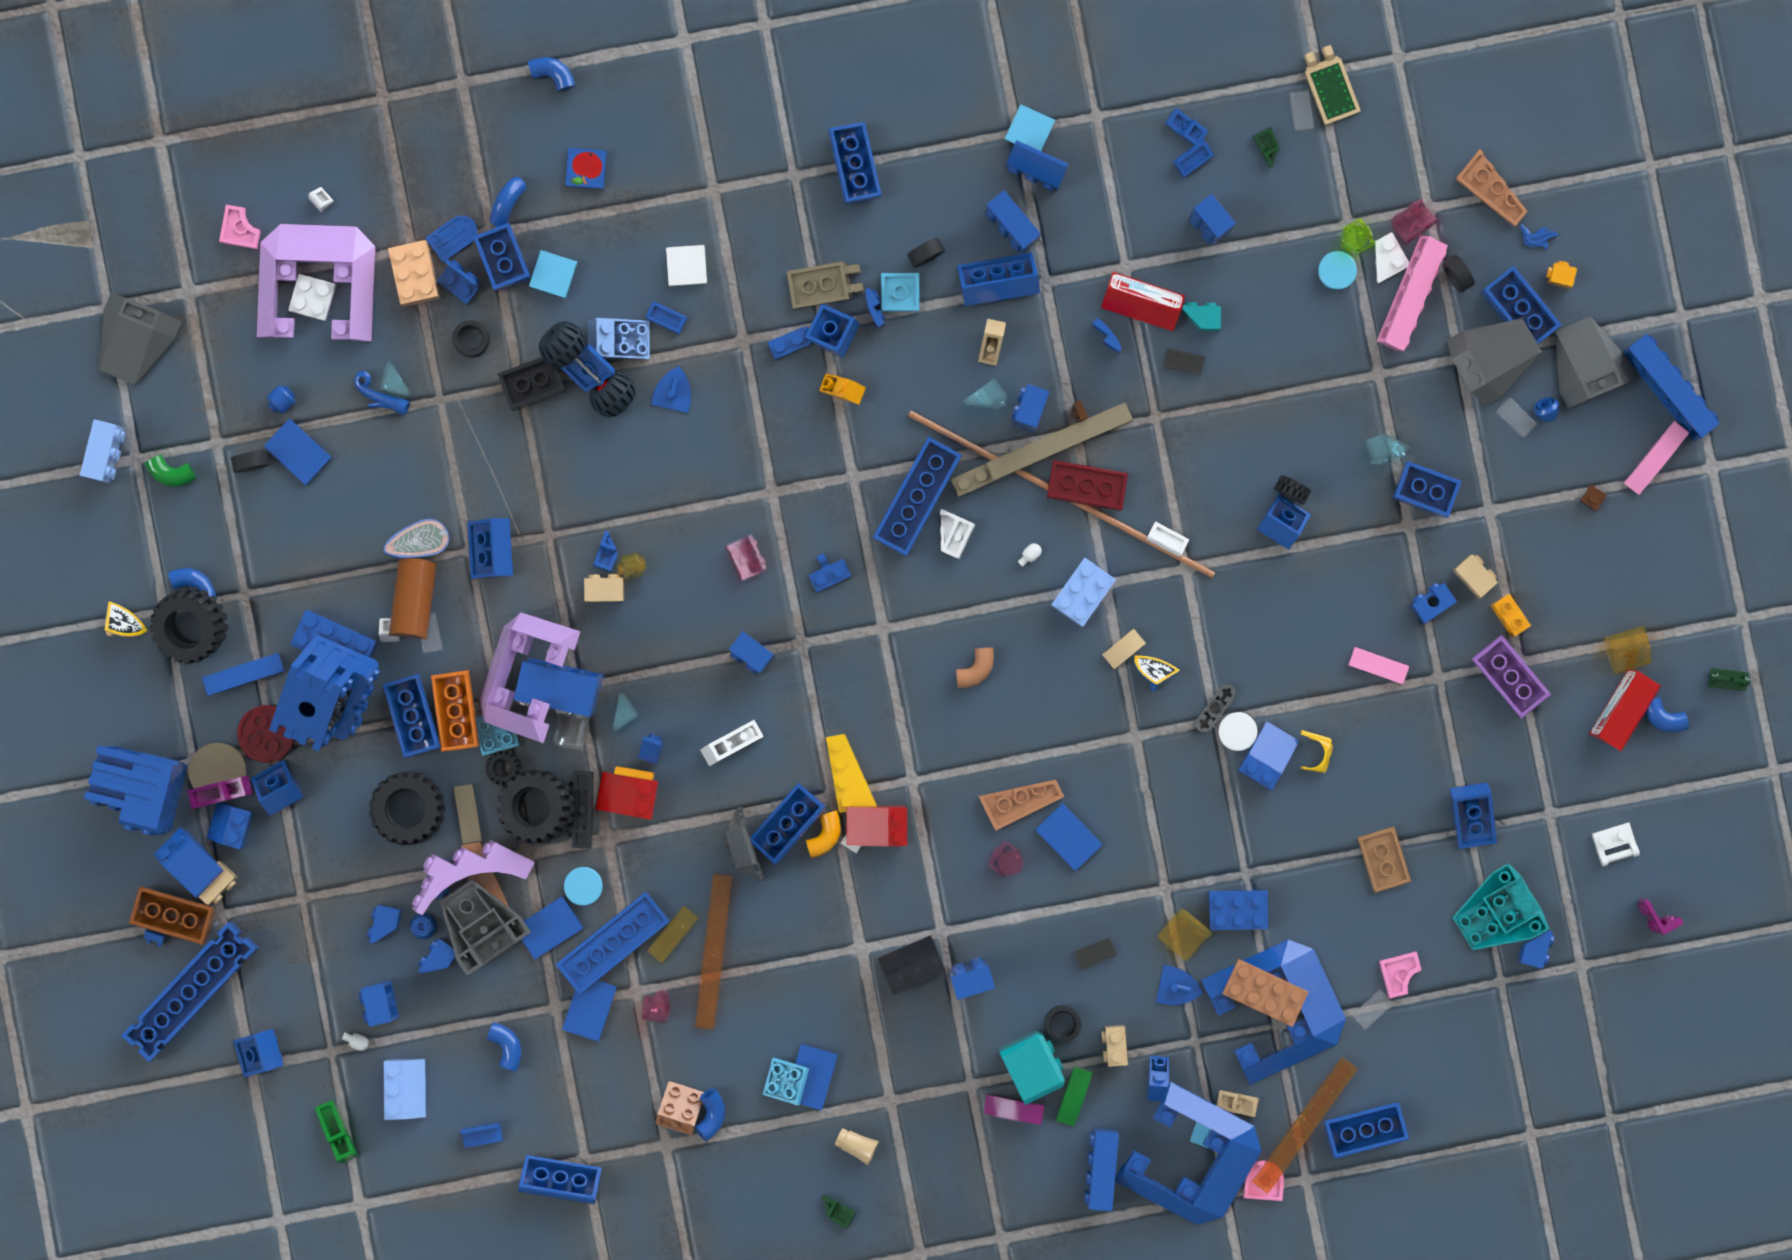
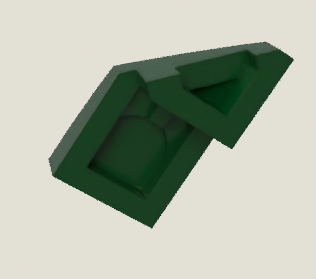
(1267, 145)
(838, 1212)

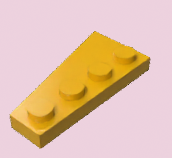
(847, 776)

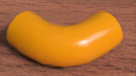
(828, 837)

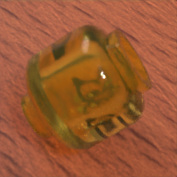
(631, 565)

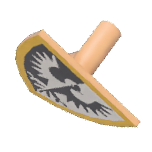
(122, 622)

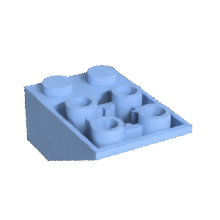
(620, 338)

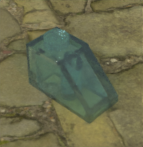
(987, 397)

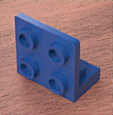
(459, 283)

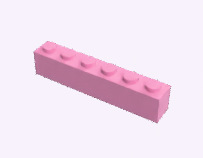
(1412, 293)

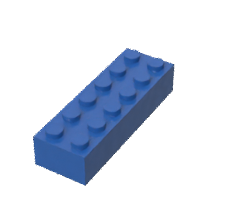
(1670, 387)
(917, 496)
(971, 978)

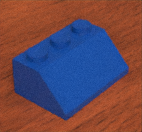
(1036, 166)
(490, 548)

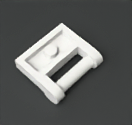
(1612, 838)

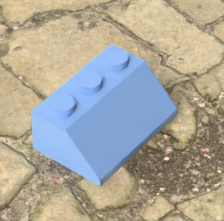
(404, 1089)

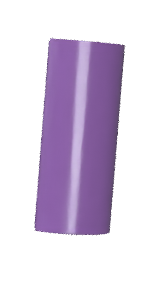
(1510, 676)

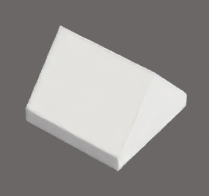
(320, 199)

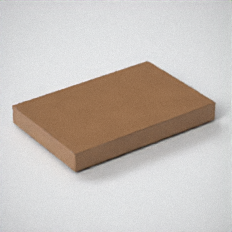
(1384, 859)

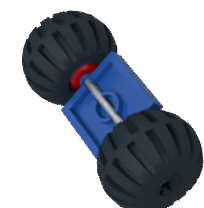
(564, 348)

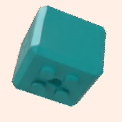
(1033, 1066)

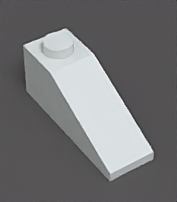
(731, 743)

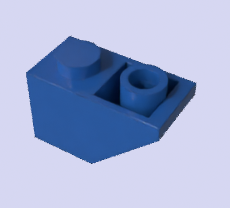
(651, 748)
(385, 921)
(1535, 950)
(440, 957)
(1157, 1077)

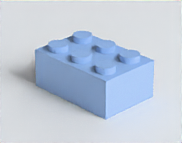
(102, 451)
(1083, 592)

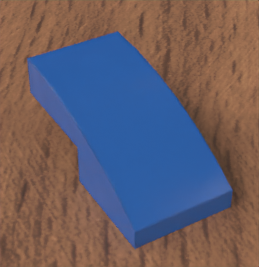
(1185, 127)
(1111, 340)

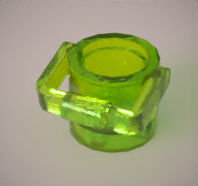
(1356, 236)

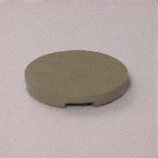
(215, 764)

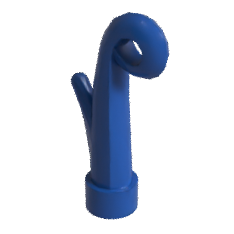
(381, 400)

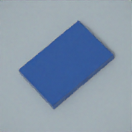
(298, 451)
(1069, 837)
(550, 927)
(590, 1010)
(821, 1067)

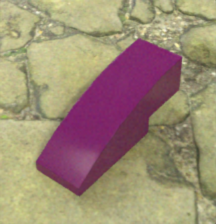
(219, 792)
(1013, 1109)

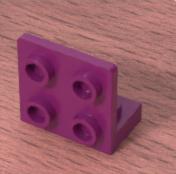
(1662, 925)

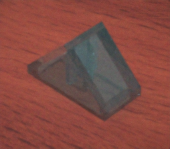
(393, 382)
(624, 713)

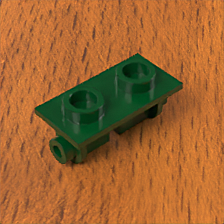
(1728, 679)

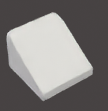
(384, 624)

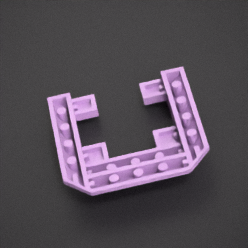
(353, 264)
(518, 637)

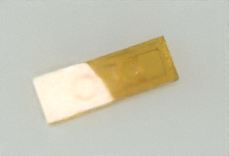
(672, 934)

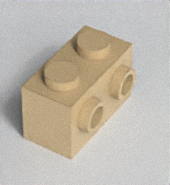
(1115, 1045)

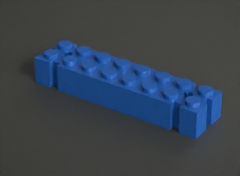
(190, 991)

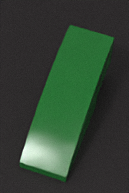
(1074, 1096)
(336, 1132)

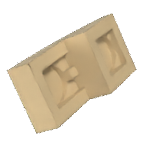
(1124, 648)
(1238, 1103)

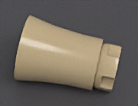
(857, 1145)

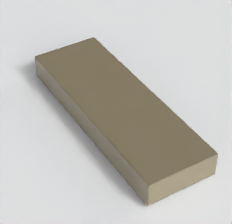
(467, 813)

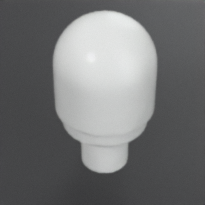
(1030, 554)
(356, 1041)

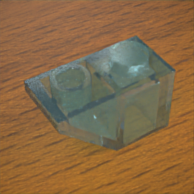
(1384, 446)

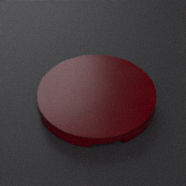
(258, 740)

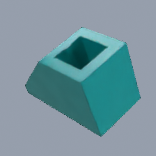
(1203, 317)

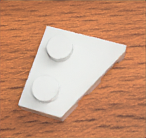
(1389, 258)
(954, 533)

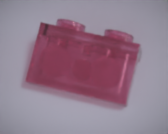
(1413, 221)
(746, 558)

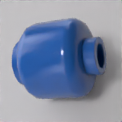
(281, 399)

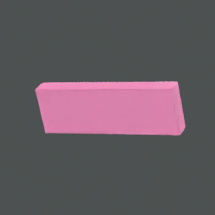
(1378, 665)

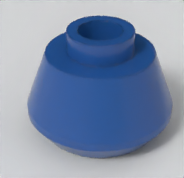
(1546, 409)
(428, 925)

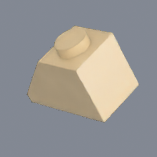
(992, 342)

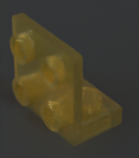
(1184, 934)

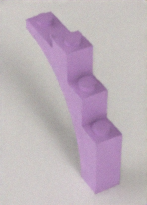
(467, 863)

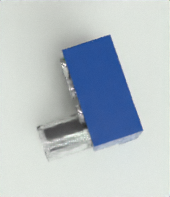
(567, 690)

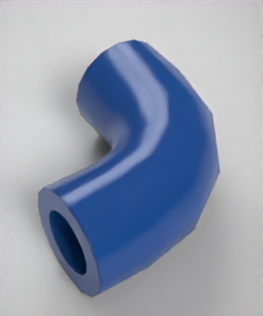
(553, 68)
(505, 201)
(190, 578)
(1665, 721)
(509, 1043)
(714, 1114)

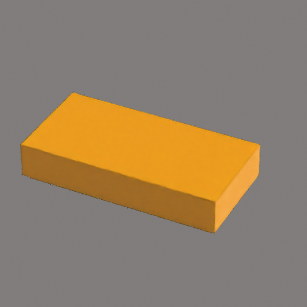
(634, 773)

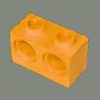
(1510, 615)

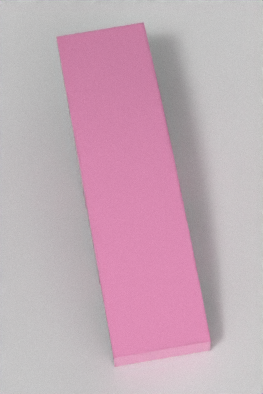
(1656, 457)

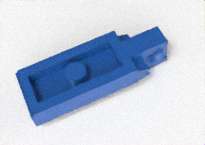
(789, 343)

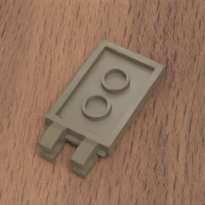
(822, 284)

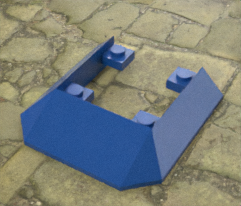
(1320, 1011)
(1229, 1137)

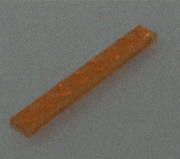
(713, 951)
(1304, 1125)

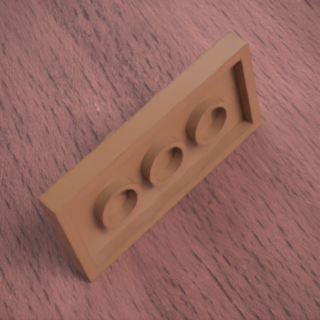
(1265, 992)

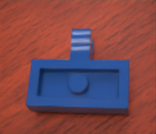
(829, 574)

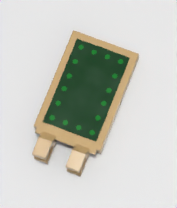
(1330, 87)

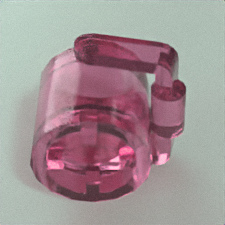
(1009, 862)
(656, 1007)

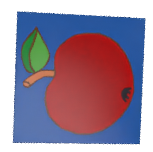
(586, 168)

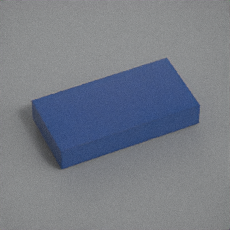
(1193, 158)
(666, 317)

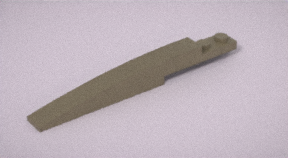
(1041, 449)

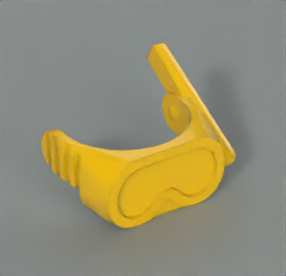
(1328, 747)

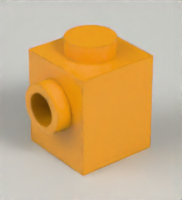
(1561, 275)

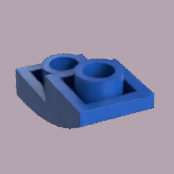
(872, 302)

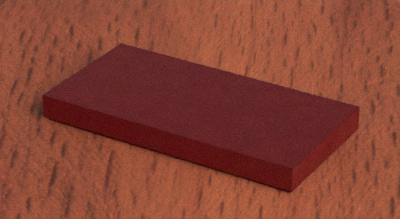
(1087, 485)

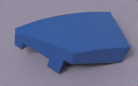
(606, 555)

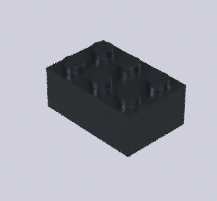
(531, 383)

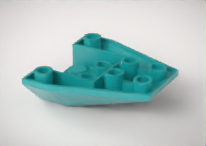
(1501, 911)

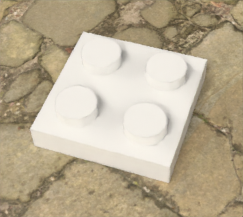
(312, 297)

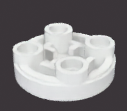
(1237, 731)

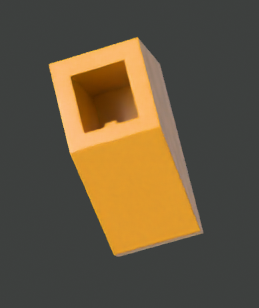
(842, 388)

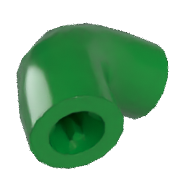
(170, 476)

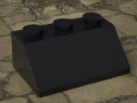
(911, 964)

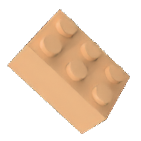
(414, 273)

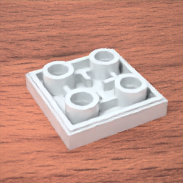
(686, 265)

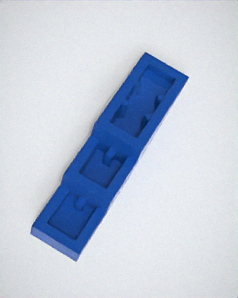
(242, 674)

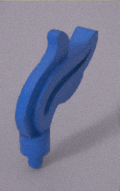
(1538, 238)

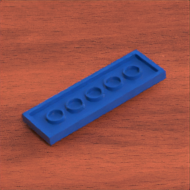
(612, 943)

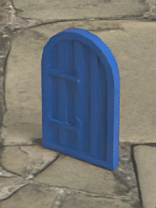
(452, 237)

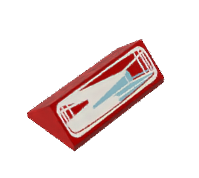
(1143, 301)
(1625, 709)

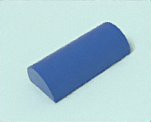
(854, 163)
(411, 716)
(787, 824)
(1366, 1130)
(560, 1179)

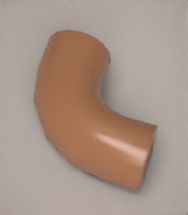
(978, 671)

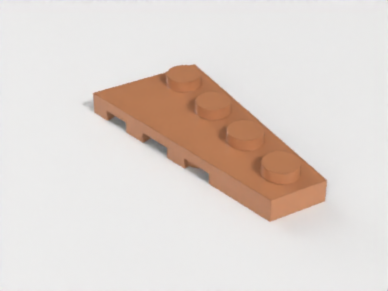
(1491, 189)
(1019, 802)
(486, 880)

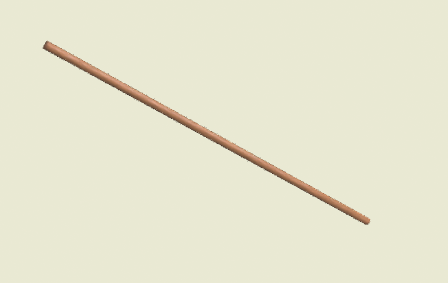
(1043, 484)

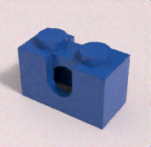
(1424, 610)

